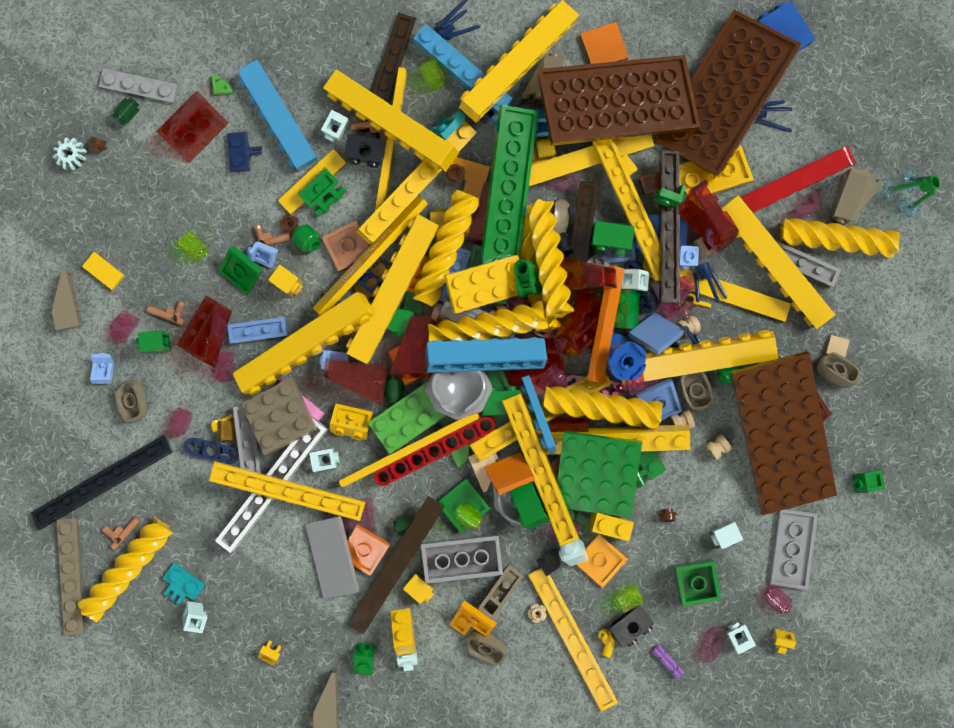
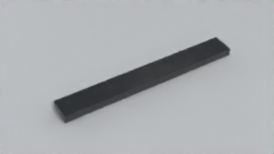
(101, 482)

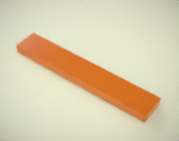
(605, 329)

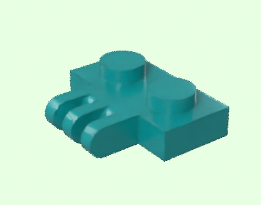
(182, 584)

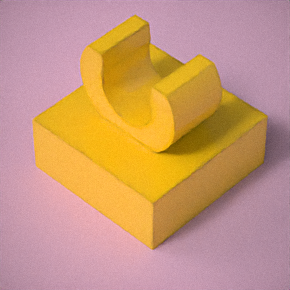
(783, 640)
(269, 655)

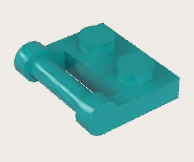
(448, 125)

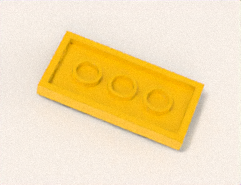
(735, 174)
(482, 284)

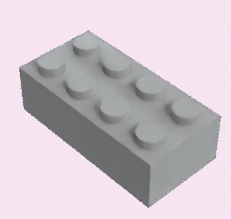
(461, 558)

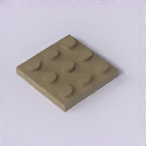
(279, 416)

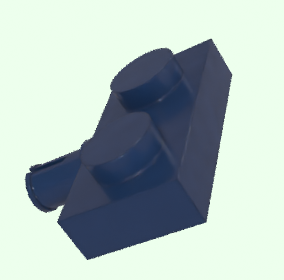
(240, 151)

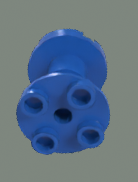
(625, 358)

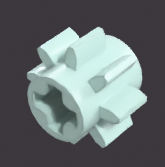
(407, 661)

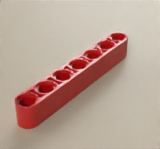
(799, 179)
(428, 457)

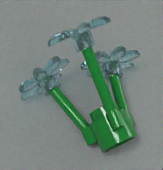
(926, 184)

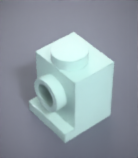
(332, 120)
(635, 280)
(317, 459)
(194, 617)
(745, 642)

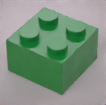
(611, 238)
(697, 582)

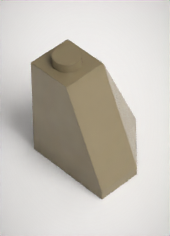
(532, 92)
(853, 194)

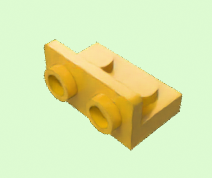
(350, 422)

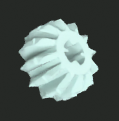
(69, 161)

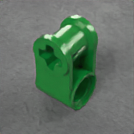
(527, 279)

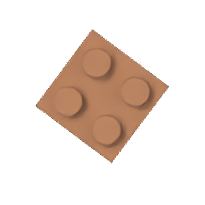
(345, 245)

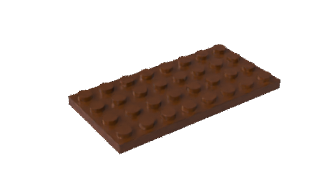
(732, 90)
(617, 99)
(784, 432)

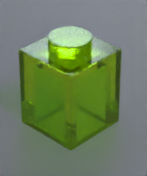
(432, 75)
(193, 246)
(628, 598)

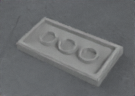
(793, 549)
(332, 557)

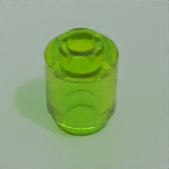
(468, 516)

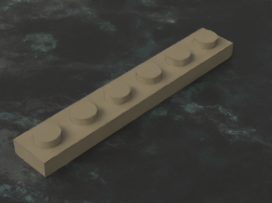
(70, 575)

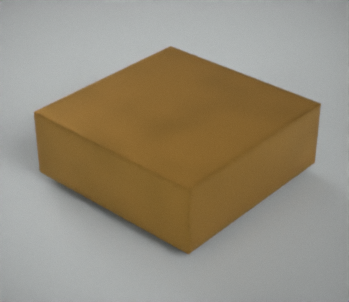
(226, 430)

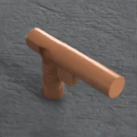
(365, 125)
(267, 237)
(169, 314)
(120, 532)

